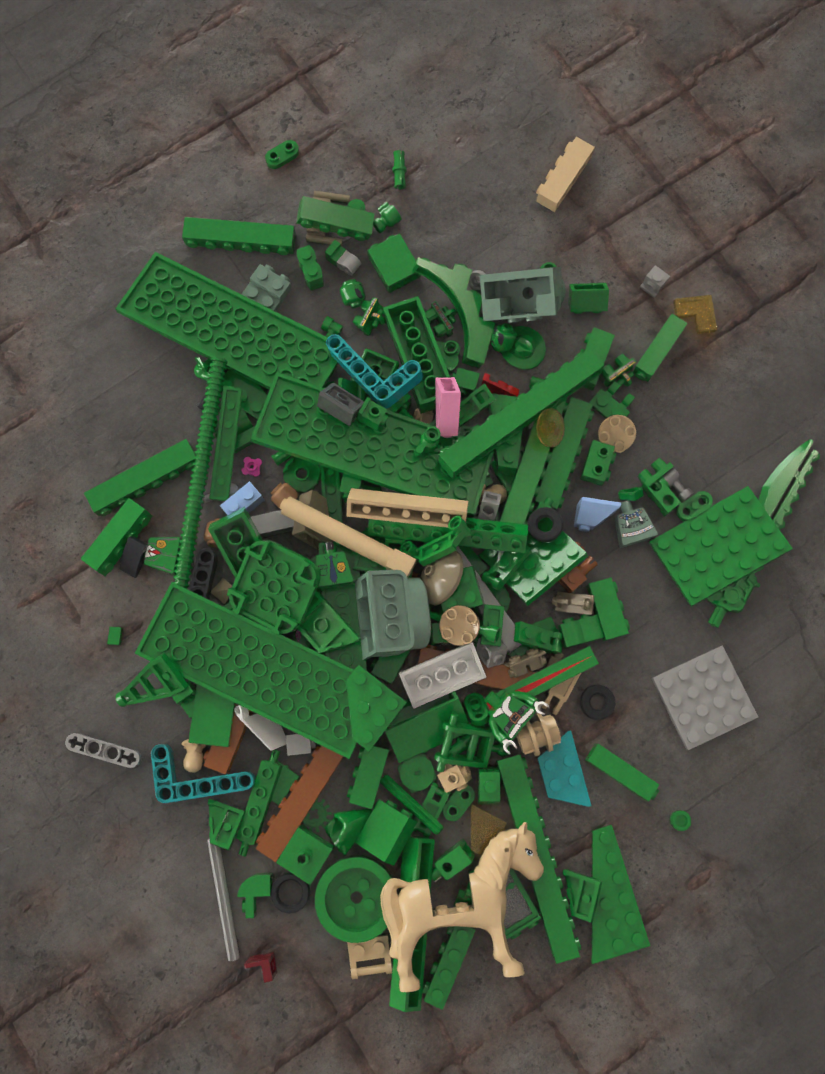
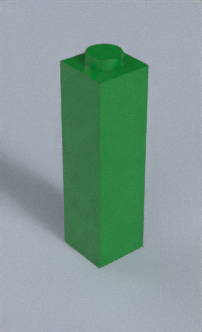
(659, 348)
(622, 772)

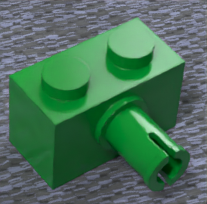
(352, 482)

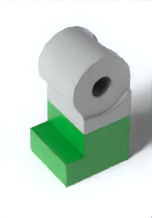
(342, 258)

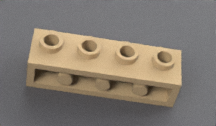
(565, 173)

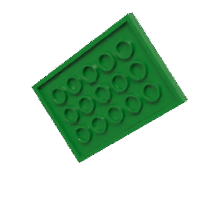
(720, 546)

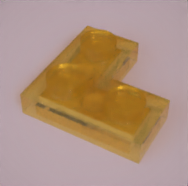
(700, 308)

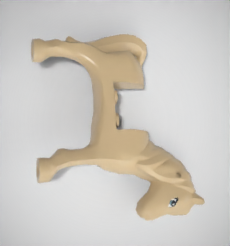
(411, 912)

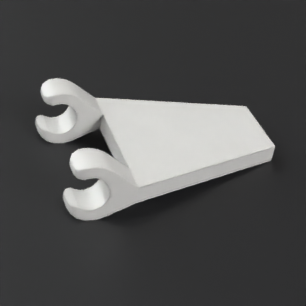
(267, 731)

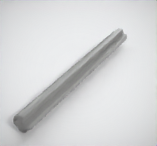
(223, 902)

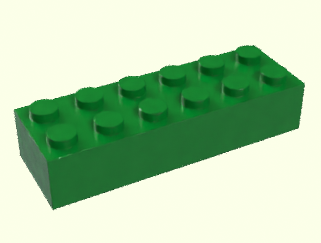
(416, 342)

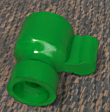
(389, 217)
(428, 441)

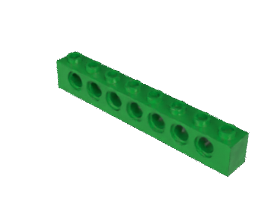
(484, 533)

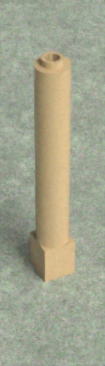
(350, 538)

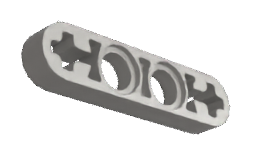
(102, 753)

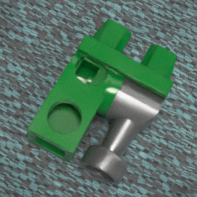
(659, 485)

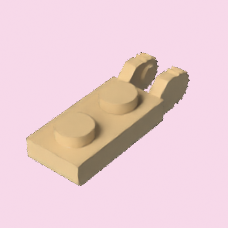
(561, 692)

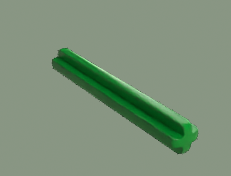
(411, 804)

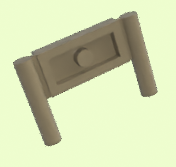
(315, 234)

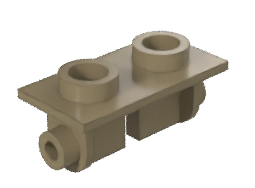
(574, 603)
(518, 663)

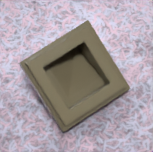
(220, 591)

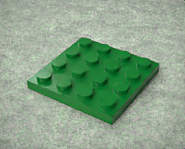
(544, 564)

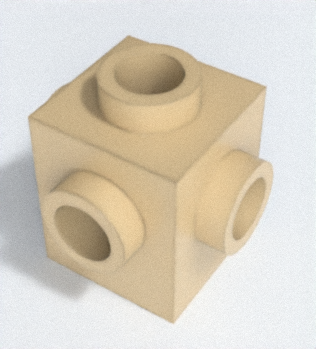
(455, 777)

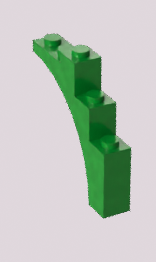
(467, 304)

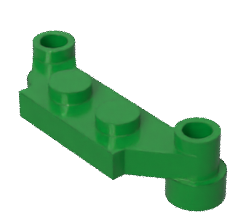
(441, 546)

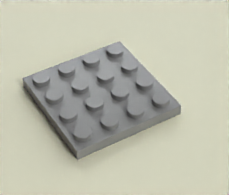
(704, 697)

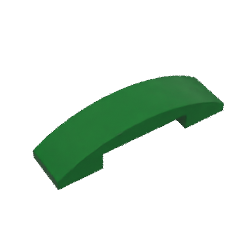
(473, 404)

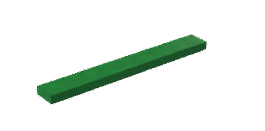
(330, 488)

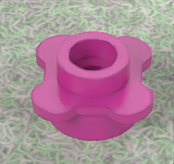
(255, 471)

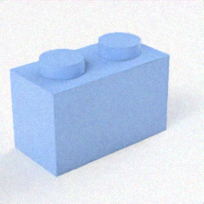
(245, 497)

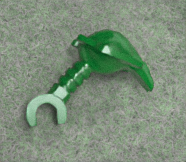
(202, 369)

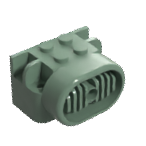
(508, 295)
(392, 613)

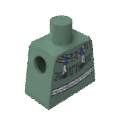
(633, 526)

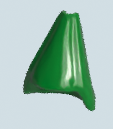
(346, 828)

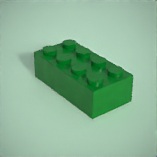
(233, 536)

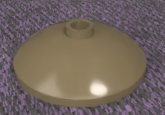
(442, 577)

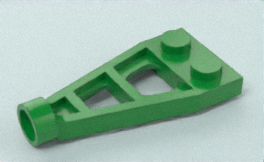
(166, 674)

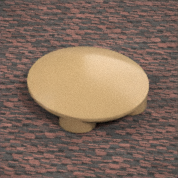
(618, 432)
(459, 625)

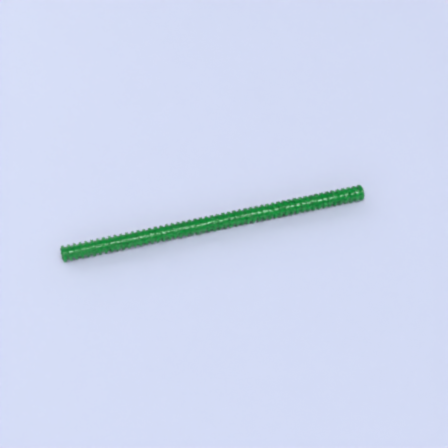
(200, 471)

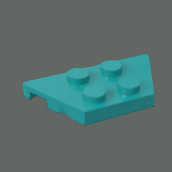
(563, 773)

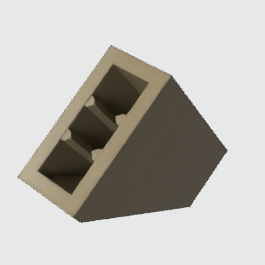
(305, 534)

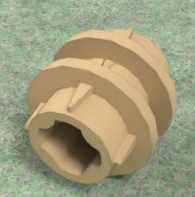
(539, 734)

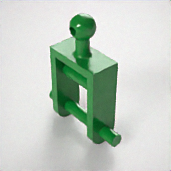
(485, 748)

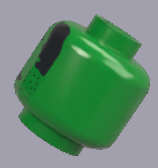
(352, 293)
(503, 338)

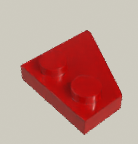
(499, 388)

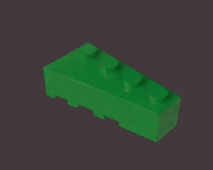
(507, 454)

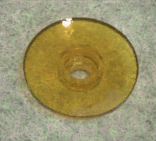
(550, 427)

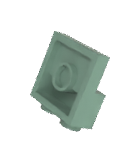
(267, 287)

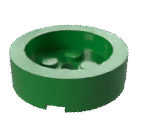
(333, 901)

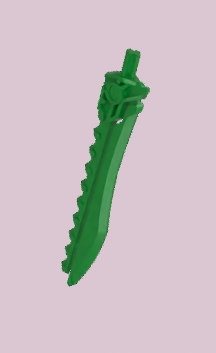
(736, 595)

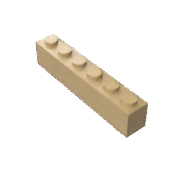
(404, 507)

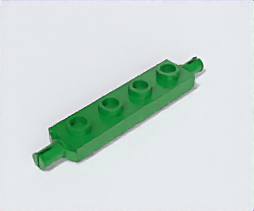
(259, 802)

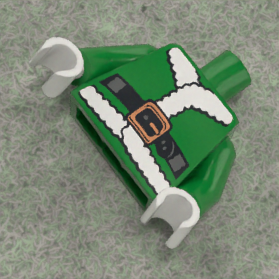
(511, 714)

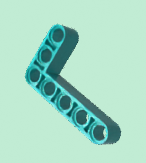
(367, 376)
(195, 785)

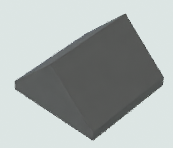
(339, 403)

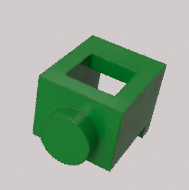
(369, 419)

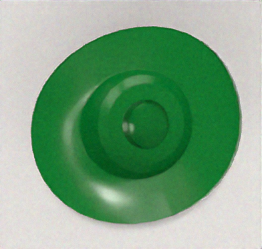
(527, 349)

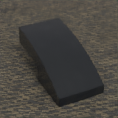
(132, 556)

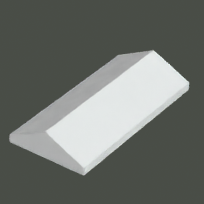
(442, 675)

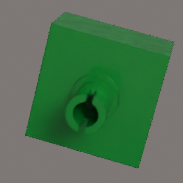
(305, 854)

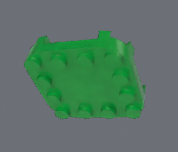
(274, 586)

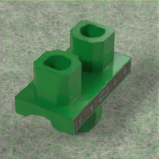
(444, 319)

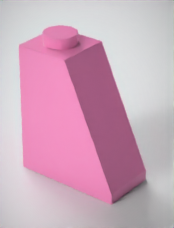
(447, 406)

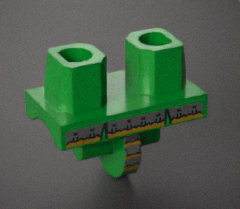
(371, 317)
(624, 365)

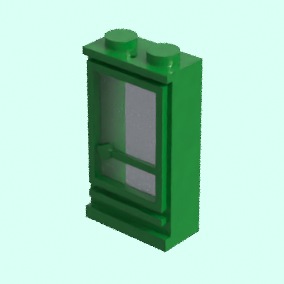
(519, 907)

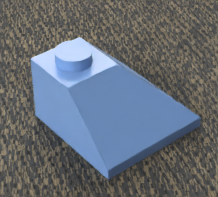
(593, 512)

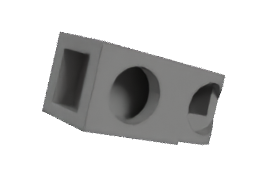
(489, 506)

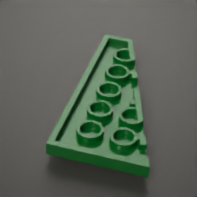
(617, 918)

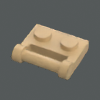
(370, 950)

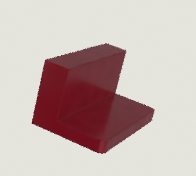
(267, 962)

